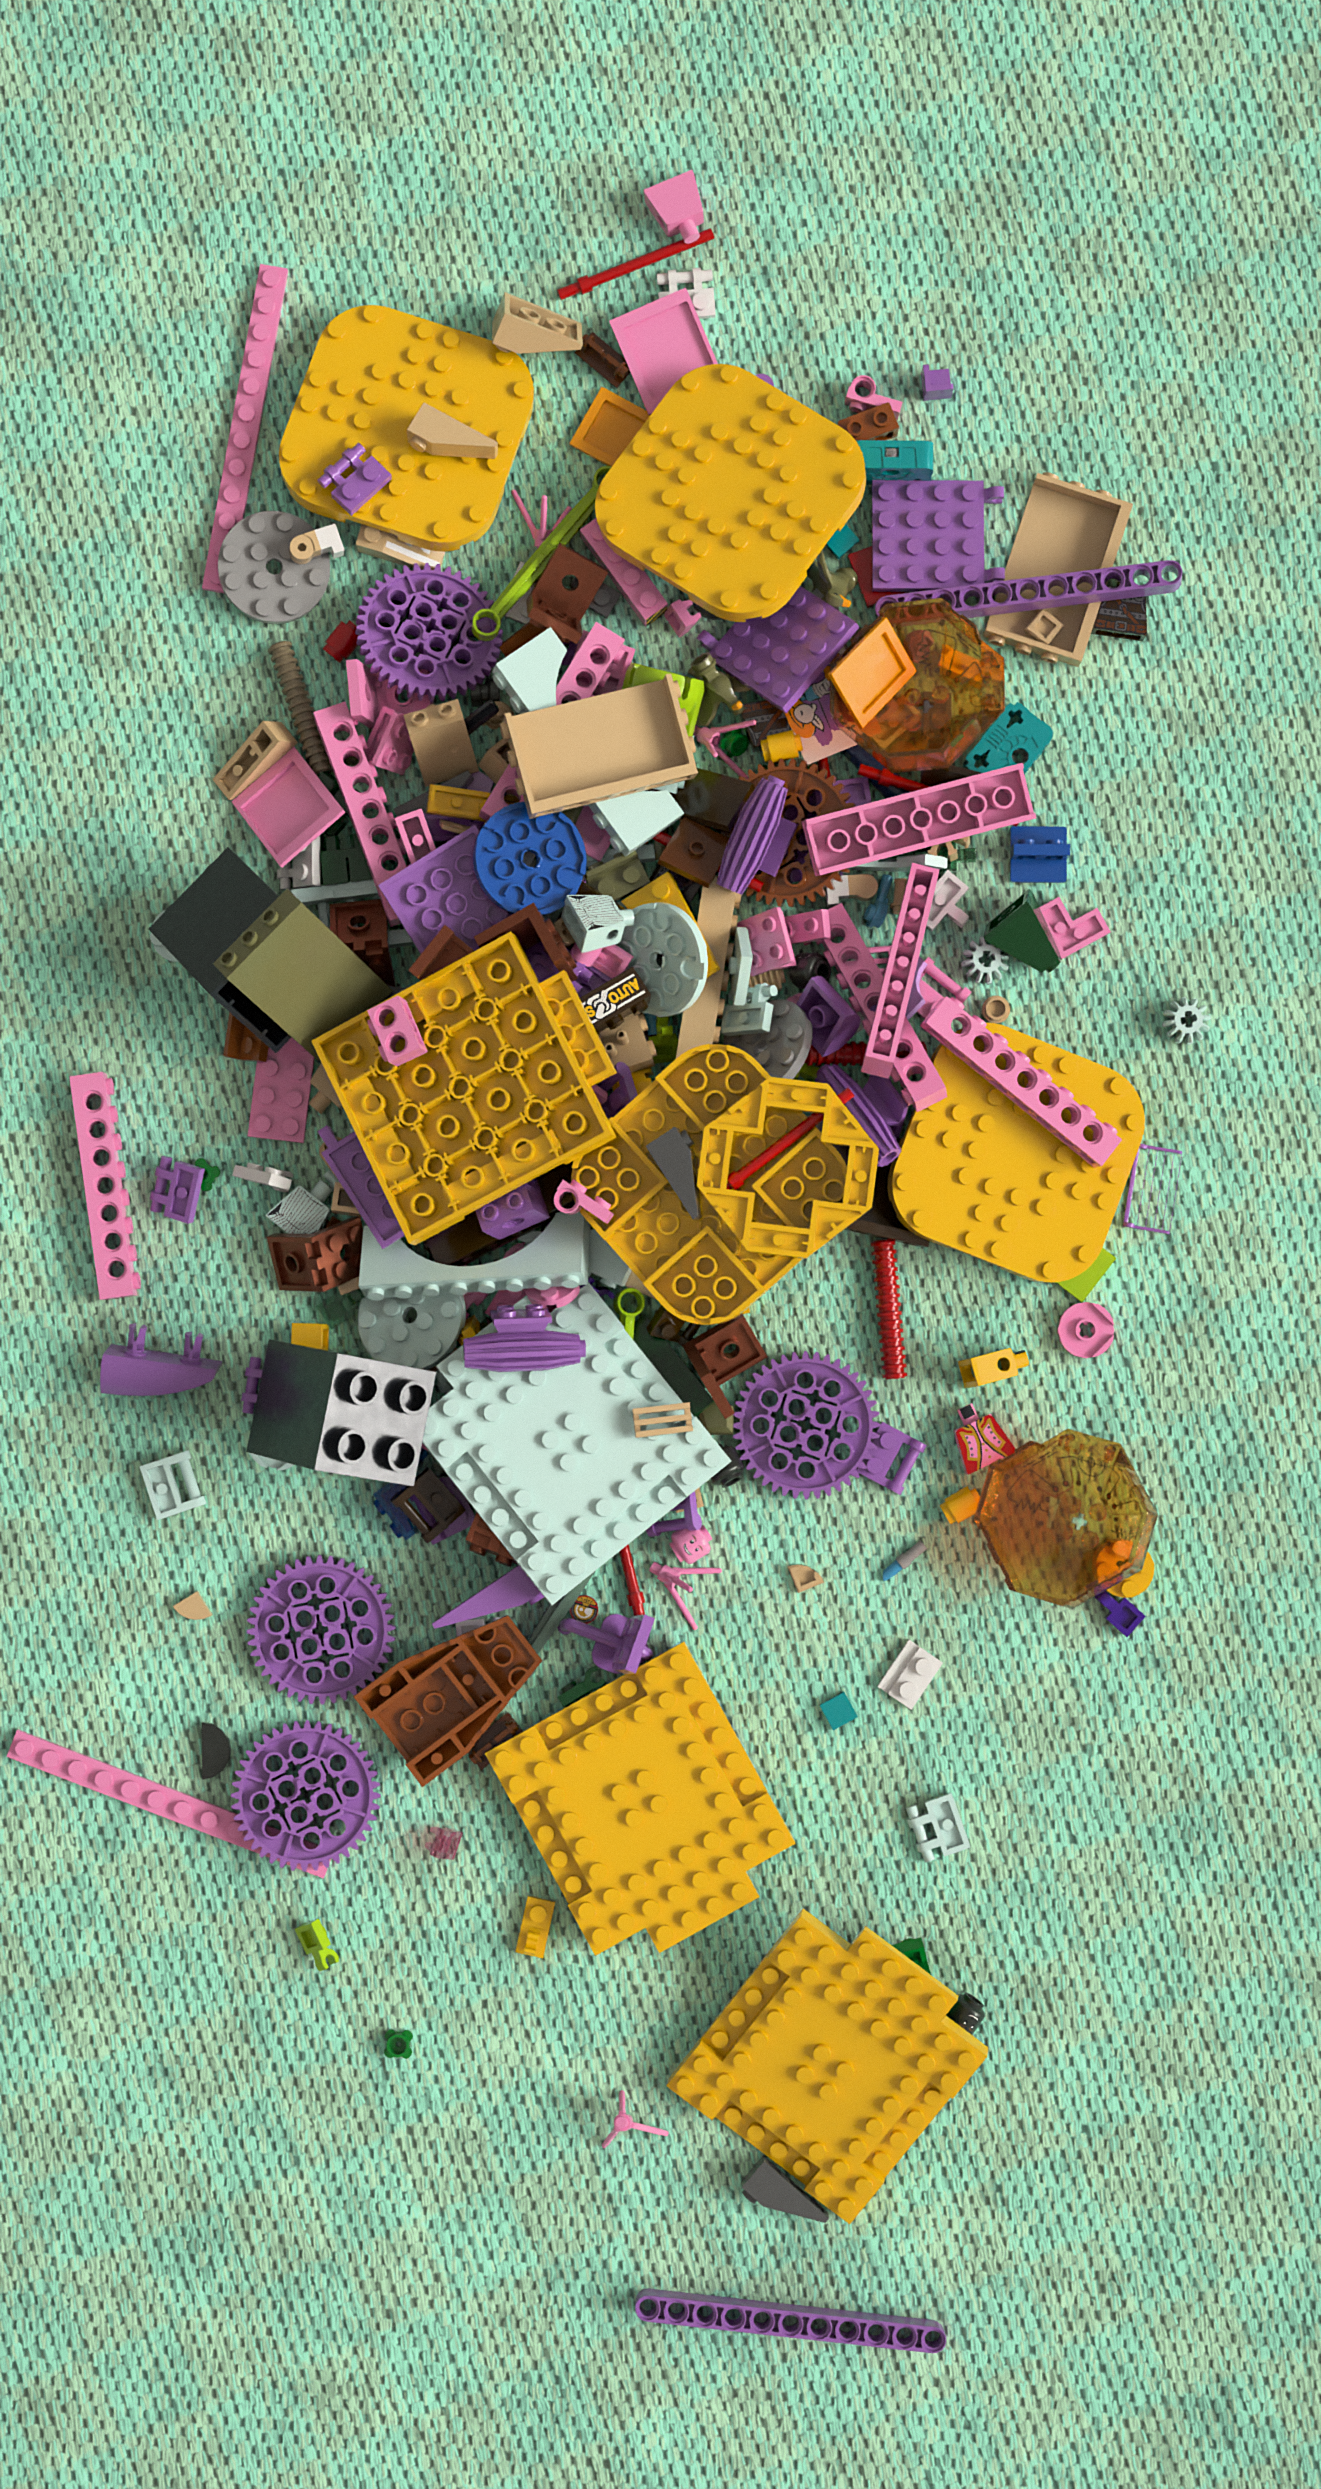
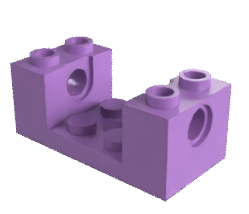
(513, 1211)

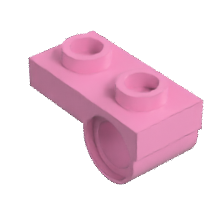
(859, 404)
(808, 926)
(609, 960)
(597, 1206)

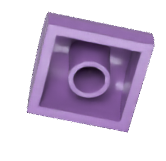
(829, 1014)

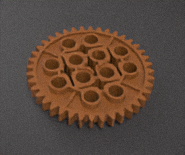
(800, 784)

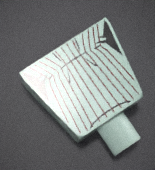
(595, 921)
(302, 1210)

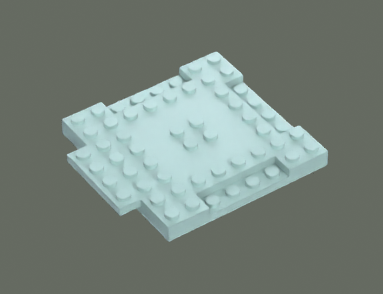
(557, 1451)

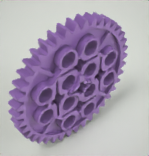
(384, 643)
(784, 1380)
(280, 1601)
(258, 1780)

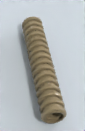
(299, 705)

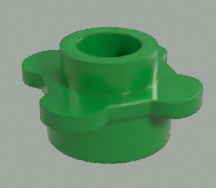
(734, 743)
(211, 1174)
(398, 2051)

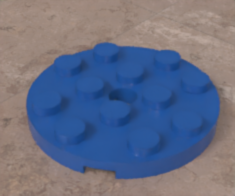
(511, 882)

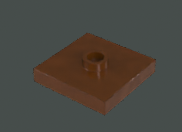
(694, 852)

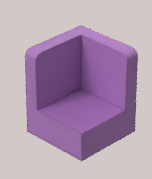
(936, 384)

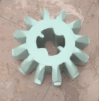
(994, 966)
(1178, 1013)

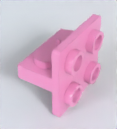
(390, 742)
(769, 941)

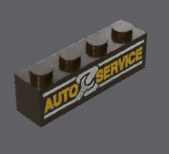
(616, 1000)

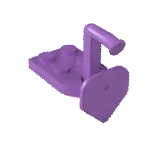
(618, 1643)

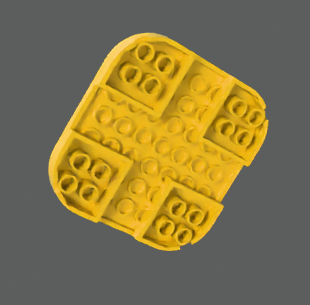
(367, 388)
(730, 492)
(1001, 1184)
(686, 1263)

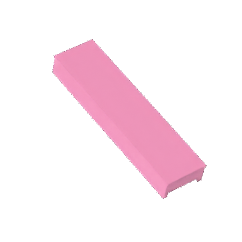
(918, 819)

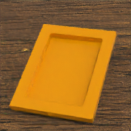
(608, 427)
(872, 672)

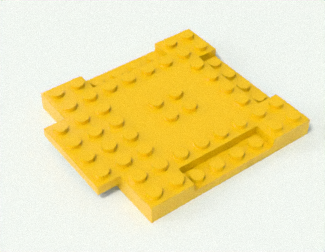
(488, 1101)
(644, 1805)
(831, 2060)

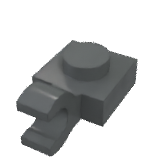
(604, 599)

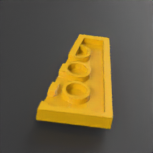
(666, 890)

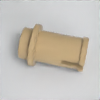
(899, 888)

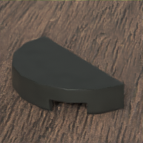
(215, 1750)

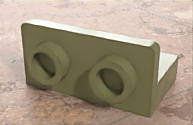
(618, 876)

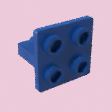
(1038, 854)

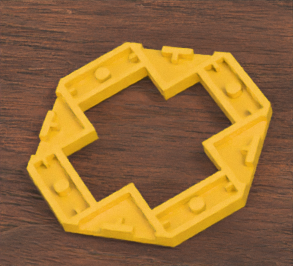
(748, 1117)

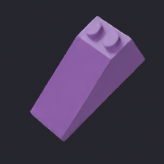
(504, 1593)

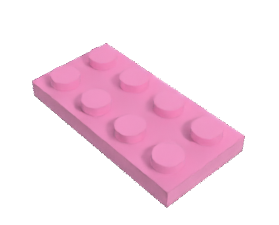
(282, 1094)

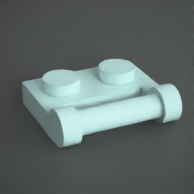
(164, 1489)

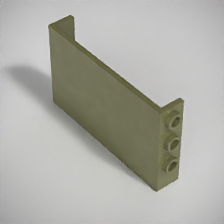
(300, 972)

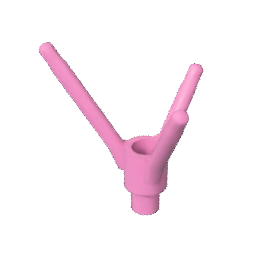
(538, 534)
(711, 739)
(670, 1578)
(625, 2122)

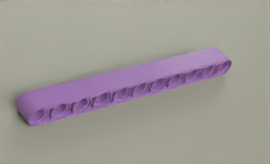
(1042, 585)
(801, 2329)

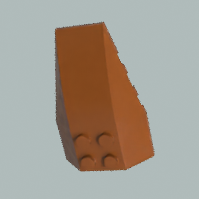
(449, 1695)

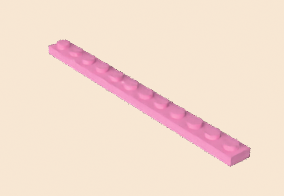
(247, 413)
(138, 1791)

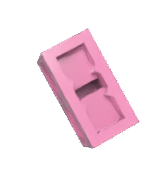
(401, 1028)

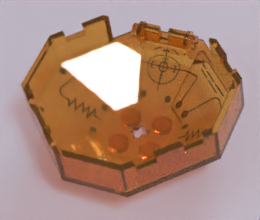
(953, 673)
(1031, 1511)

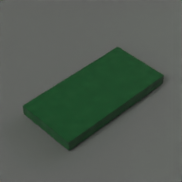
(671, 1368)

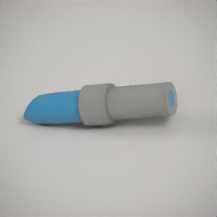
(904, 1560)

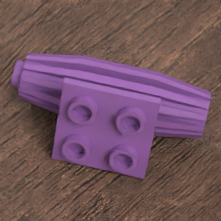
(758, 837)
(875, 1107)
(522, 1343)

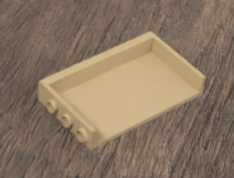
(1060, 533)
(600, 747)

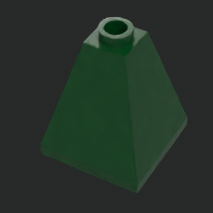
(1024, 934)

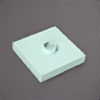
(740, 966)

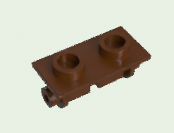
(603, 359)
(496, 1734)

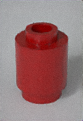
(341, 641)

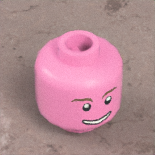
(690, 1545)

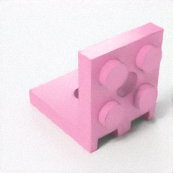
(369, 695)

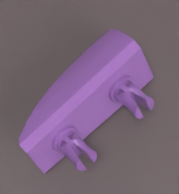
(147, 1372)

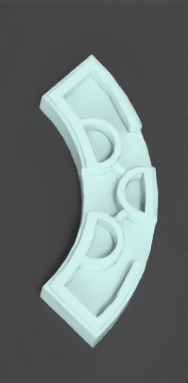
(903, 863)

